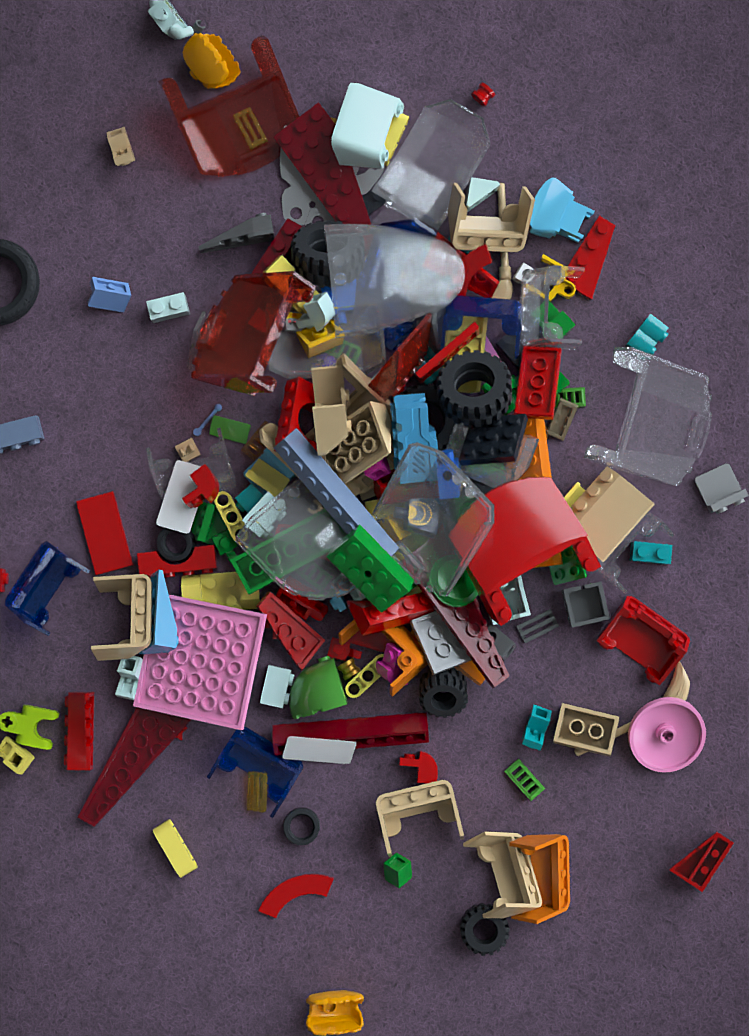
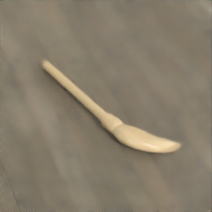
(505, 287)
(678, 688)

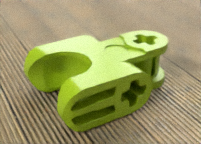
(26, 725)

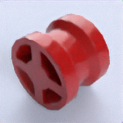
(483, 94)

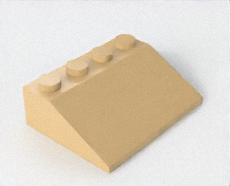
(364, 445)
(610, 511)

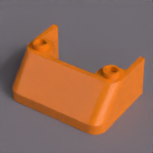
(410, 661)
(551, 868)

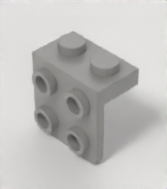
(720, 489)

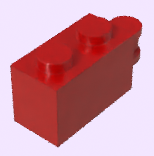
(302, 605)

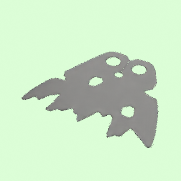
(301, 194)

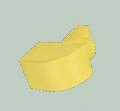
(15, 756)

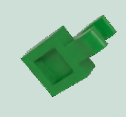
(224, 544)

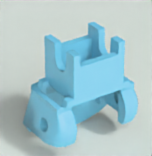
(557, 212)

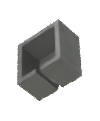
(585, 604)

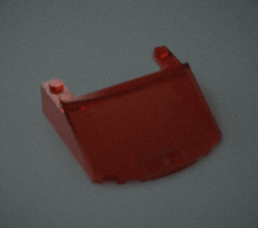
(212, 130)
(245, 329)

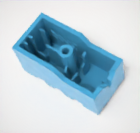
(410, 424)

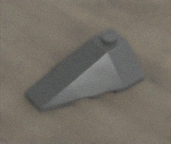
(252, 231)

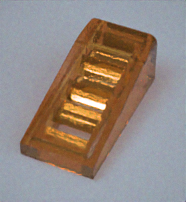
(250, 443)

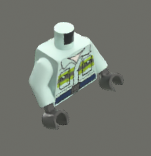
(170, 20)

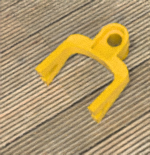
(559, 289)

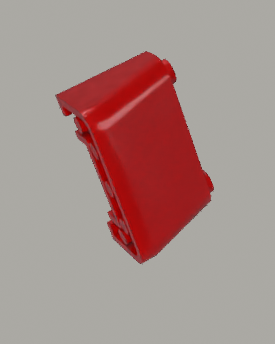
(645, 638)

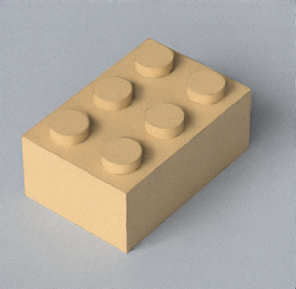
(586, 730)

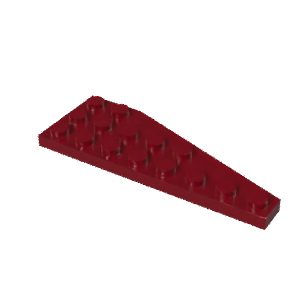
(311, 151)

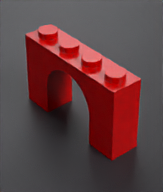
(297, 395)

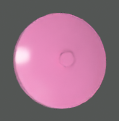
(666, 734)

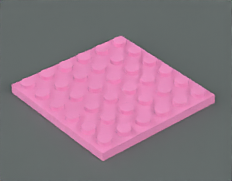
(211, 667)

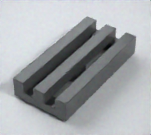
(523, 633)

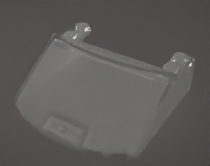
(663, 420)

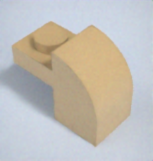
(120, 146)

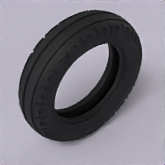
(30, 282)

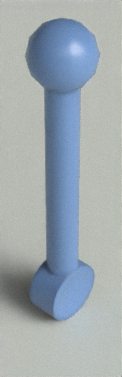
(197, 431)

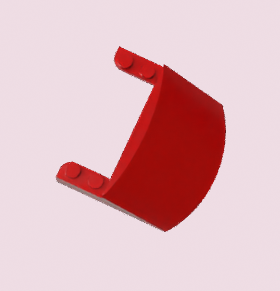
(527, 529)

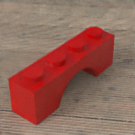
(202, 559)

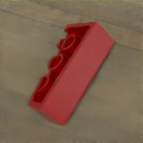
(404, 610)
(80, 730)

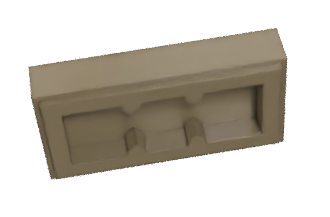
(562, 419)

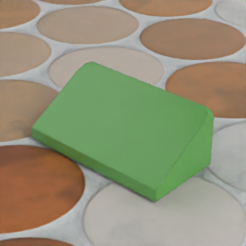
(230, 429)

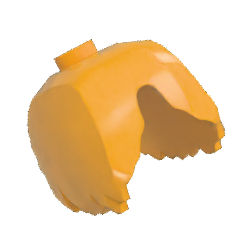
(210, 61)
(334, 1012)

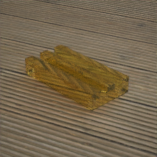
(257, 142)
(255, 802)

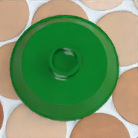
(461, 594)

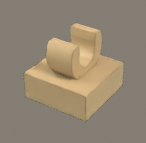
(188, 450)

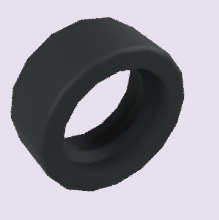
(166, 553)
(316, 826)

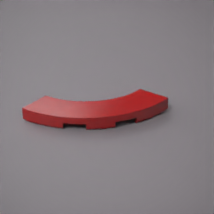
(473, 262)
(293, 888)

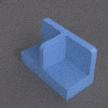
(109, 294)

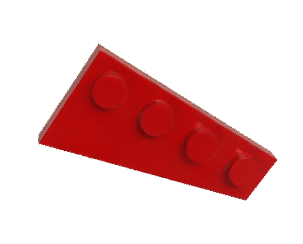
(592, 256)
(482, 281)
(293, 633)

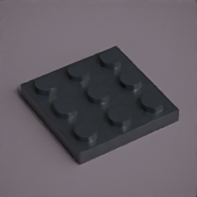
(494, 442)

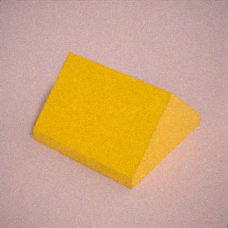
(318, 342)

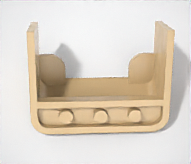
(500, 233)
(330, 408)
(133, 591)
(414, 801)
(512, 873)

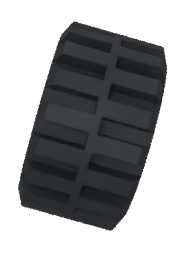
(443, 703)
(483, 946)

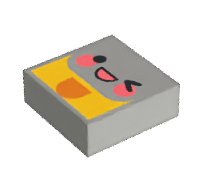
(290, 323)

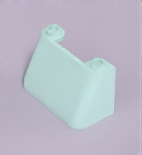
(364, 126)

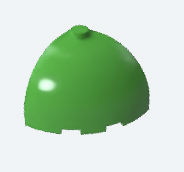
(317, 689)

